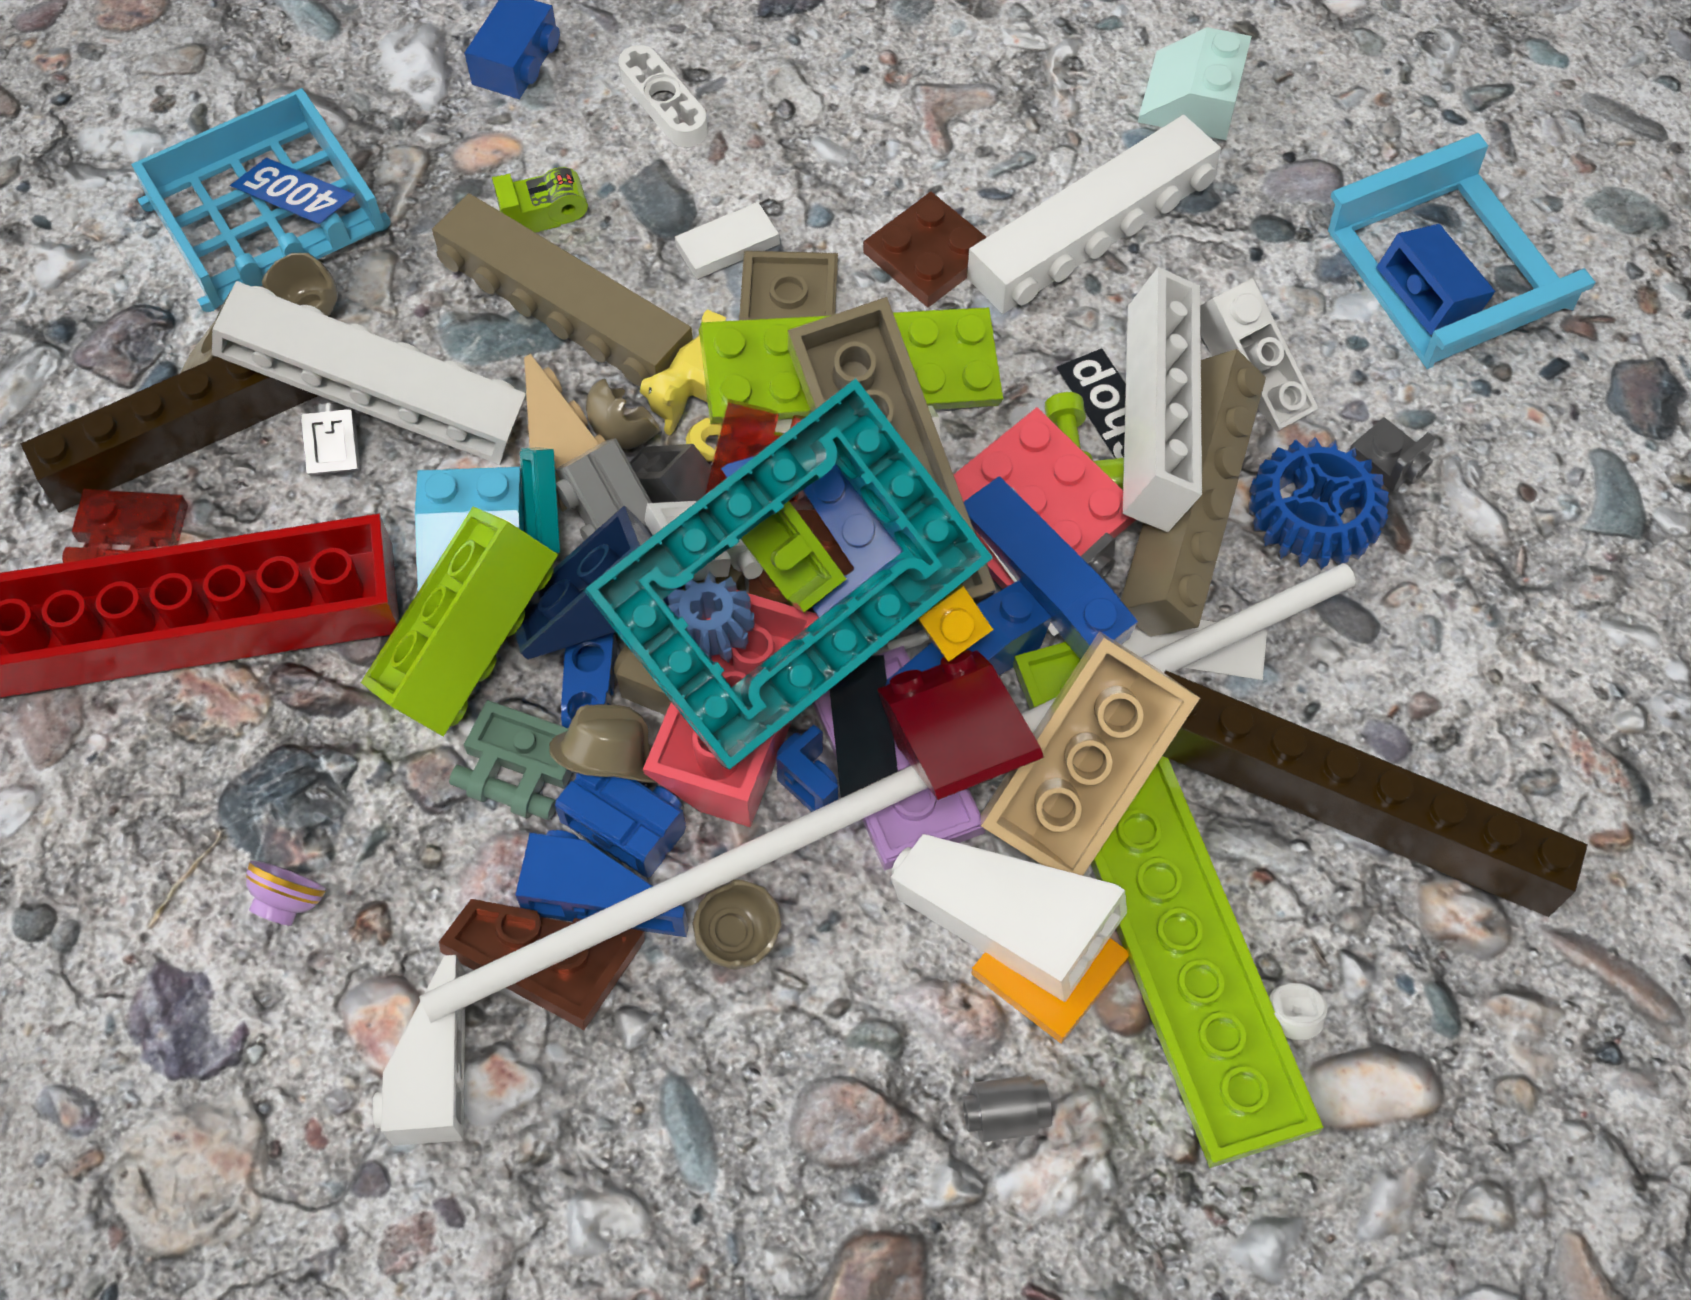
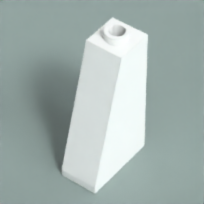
(1015, 910)

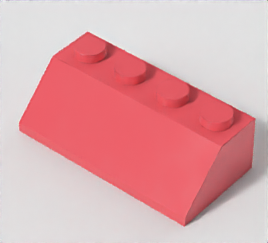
(686, 764)

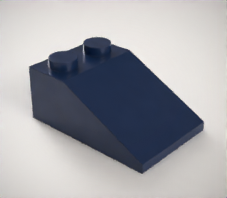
(561, 611)

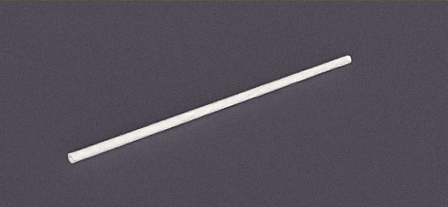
(830, 818)

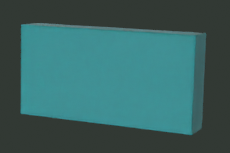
(540, 496)

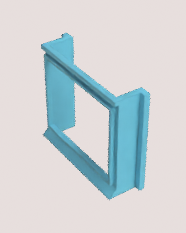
(1420, 181)

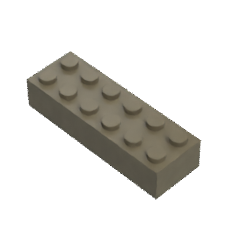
(869, 347)

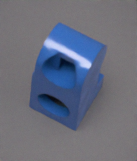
(588, 675)

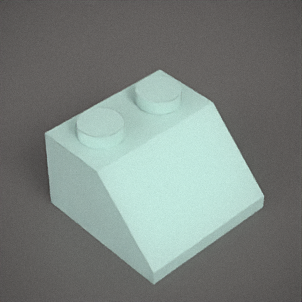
(1198, 80)

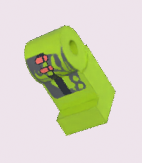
(542, 200)

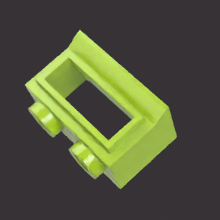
(793, 558)

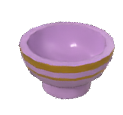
(280, 892)

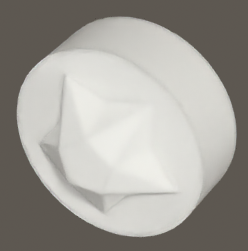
(1299, 1010)

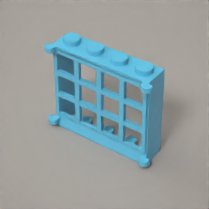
(227, 148)

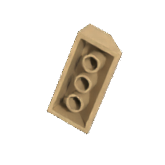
(1097, 755)

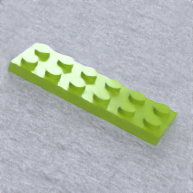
(948, 350)

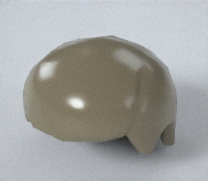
(302, 281)
(613, 420)
(736, 924)

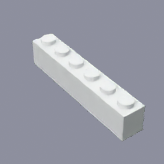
(1093, 214)
(366, 371)
(1163, 401)

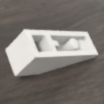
(426, 1075)

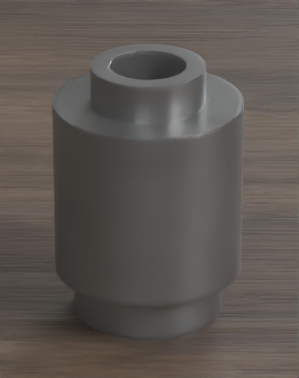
(1007, 1108)

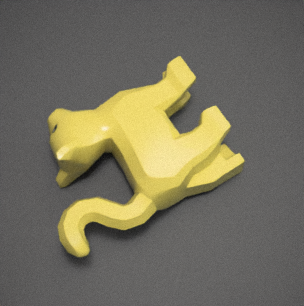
(670, 390)

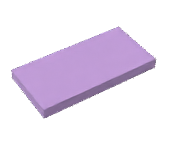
(904, 822)

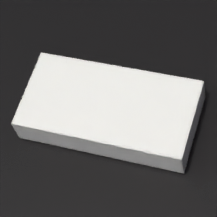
(726, 239)

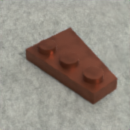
(567, 989)

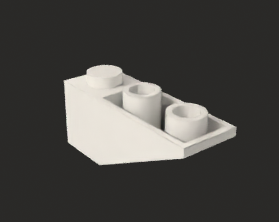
(1244, 323)

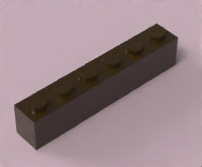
(154, 428)

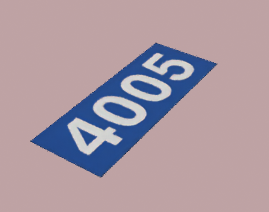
(293, 190)

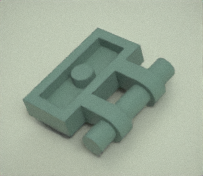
(519, 744)

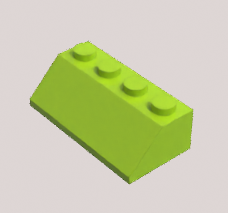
(460, 620)

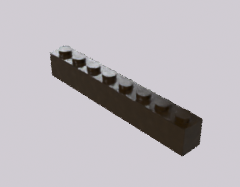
(1377, 801)

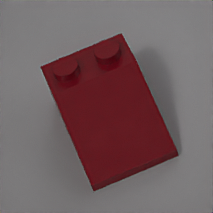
(957, 724)

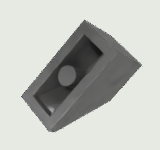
(671, 472)

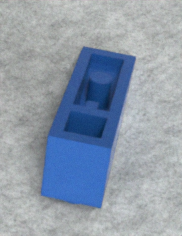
(1017, 627)
(575, 880)

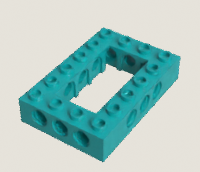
(874, 458)

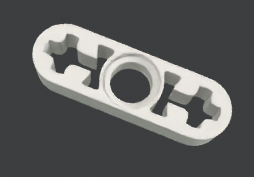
(664, 113)

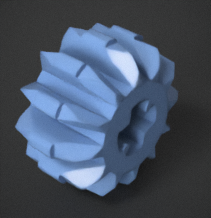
(726, 608)

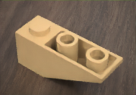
(553, 420)

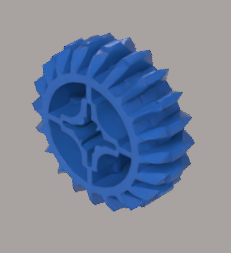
(1310, 518)

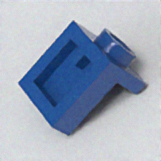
(807, 781)

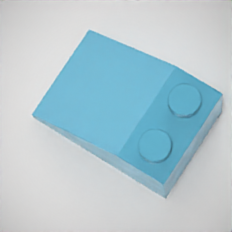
(448, 496)

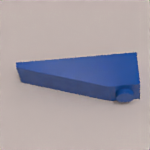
(1049, 568)

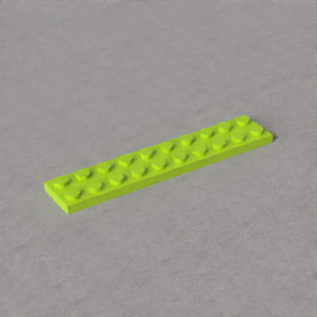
(1192, 962)

